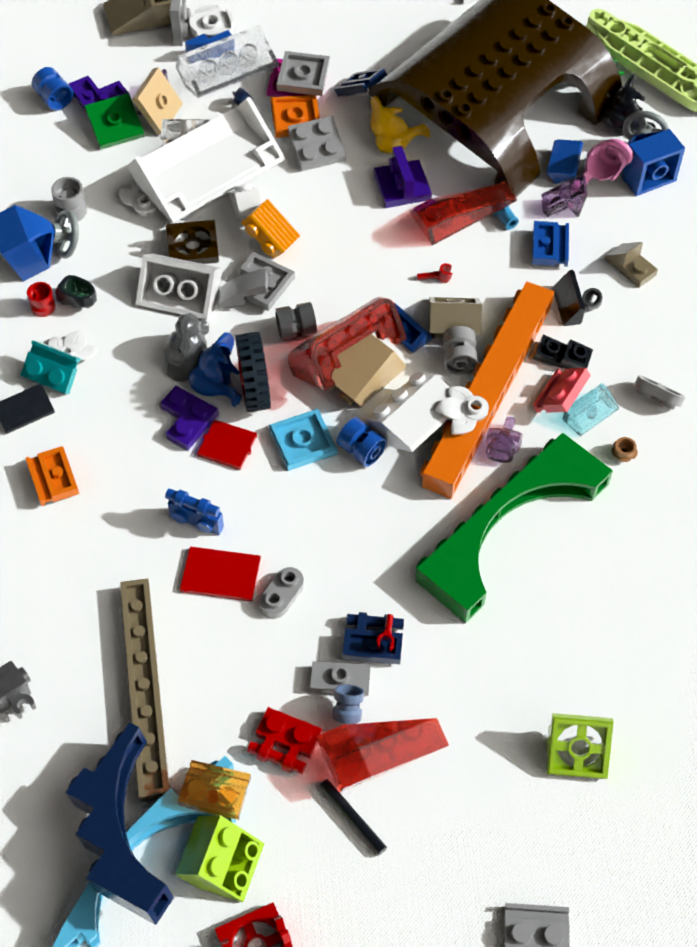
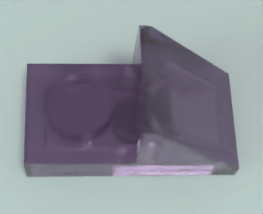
(567, 195)

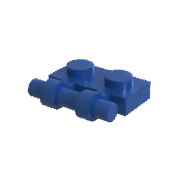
(194, 511)

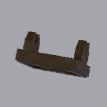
(207, 226)

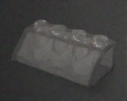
(226, 61)

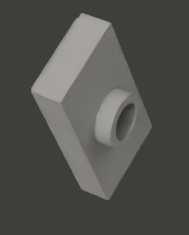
(328, 675)

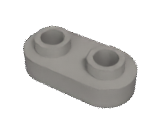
(668, 396)
(282, 590)

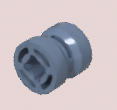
(348, 704)

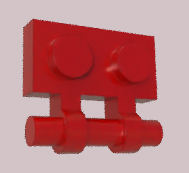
(287, 733)

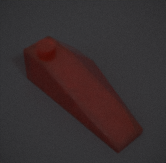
(454, 212)
(372, 749)

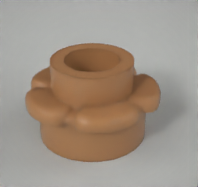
(626, 444)

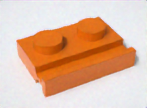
(52, 475)

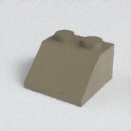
(452, 312)

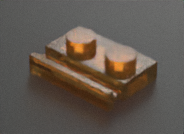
(214, 789)

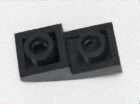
(562, 355)

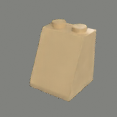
(366, 370)

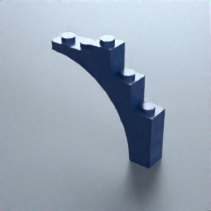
(103, 832)

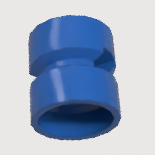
(52, 88)
(364, 444)

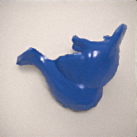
(214, 369)

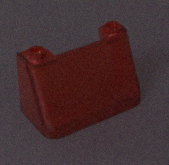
(317, 356)

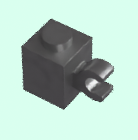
(14, 689)

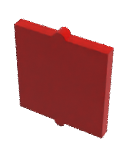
(227, 444)

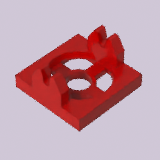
(266, 914)

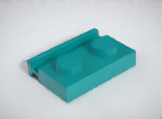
(50, 367)

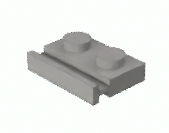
(536, 926)

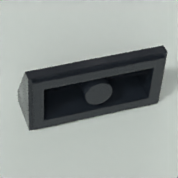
(569, 299)
(25, 408)

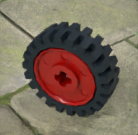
(253, 371)

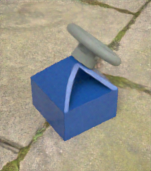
(655, 154)
(29, 239)

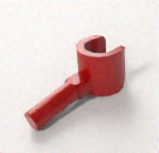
(443, 275)
(387, 633)

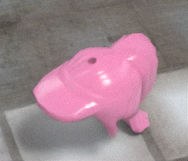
(607, 160)

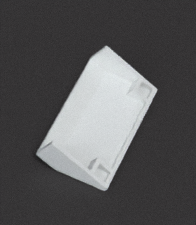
(207, 161)

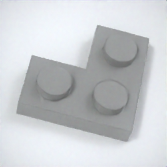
(179, 17)
(278, 279)

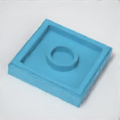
(303, 439)

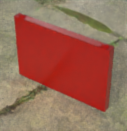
(220, 573)

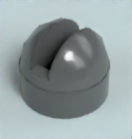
(588, 296)

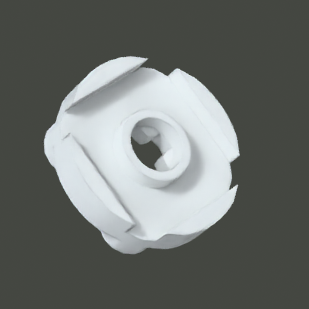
(221, 20)

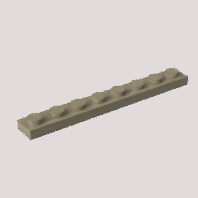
(145, 688)

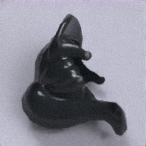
(623, 104)

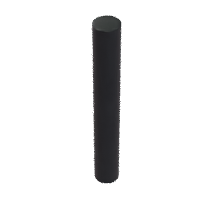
(353, 817)

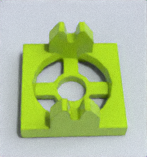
(597, 769)

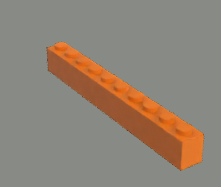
(491, 381)

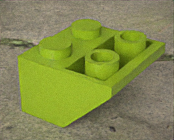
(220, 857)

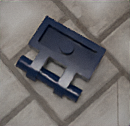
(362, 643)

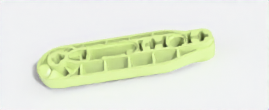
(647, 57)

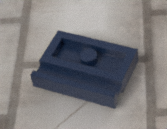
(360, 82)

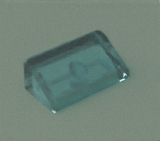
(590, 410)

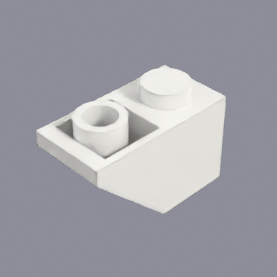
(244, 200)

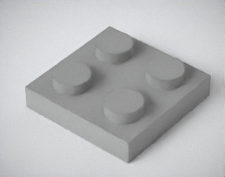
(303, 73)
(316, 143)

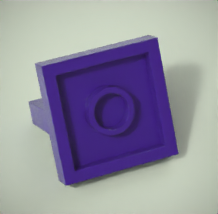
(402, 181)

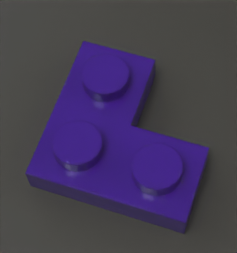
(87, 92)
(193, 416)

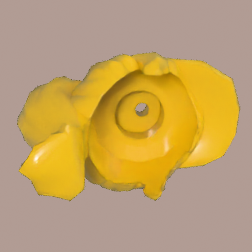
(391, 129)

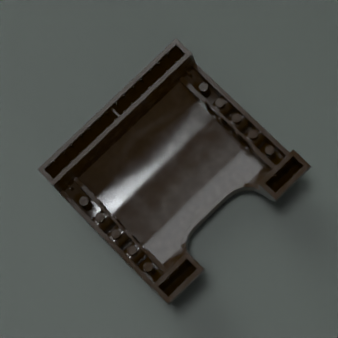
(492, 68)

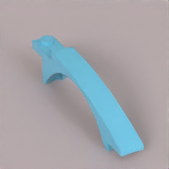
(166, 813)

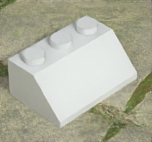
(178, 285)
(410, 412)

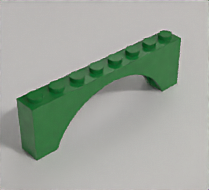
(558, 471)

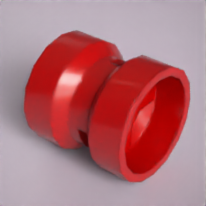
(41, 299)

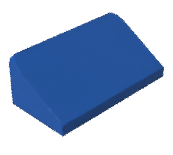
(564, 160)
(415, 333)

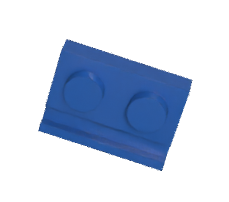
(550, 243)

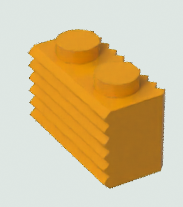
(270, 229)

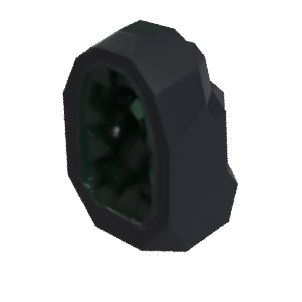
(76, 292)

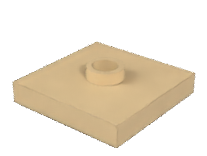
(157, 100)

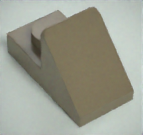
(631, 264)

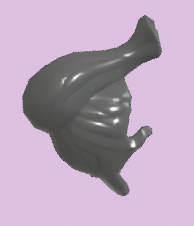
(191, 341)

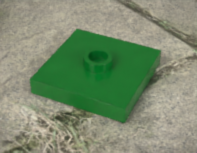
(114, 121)

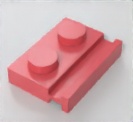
(561, 390)

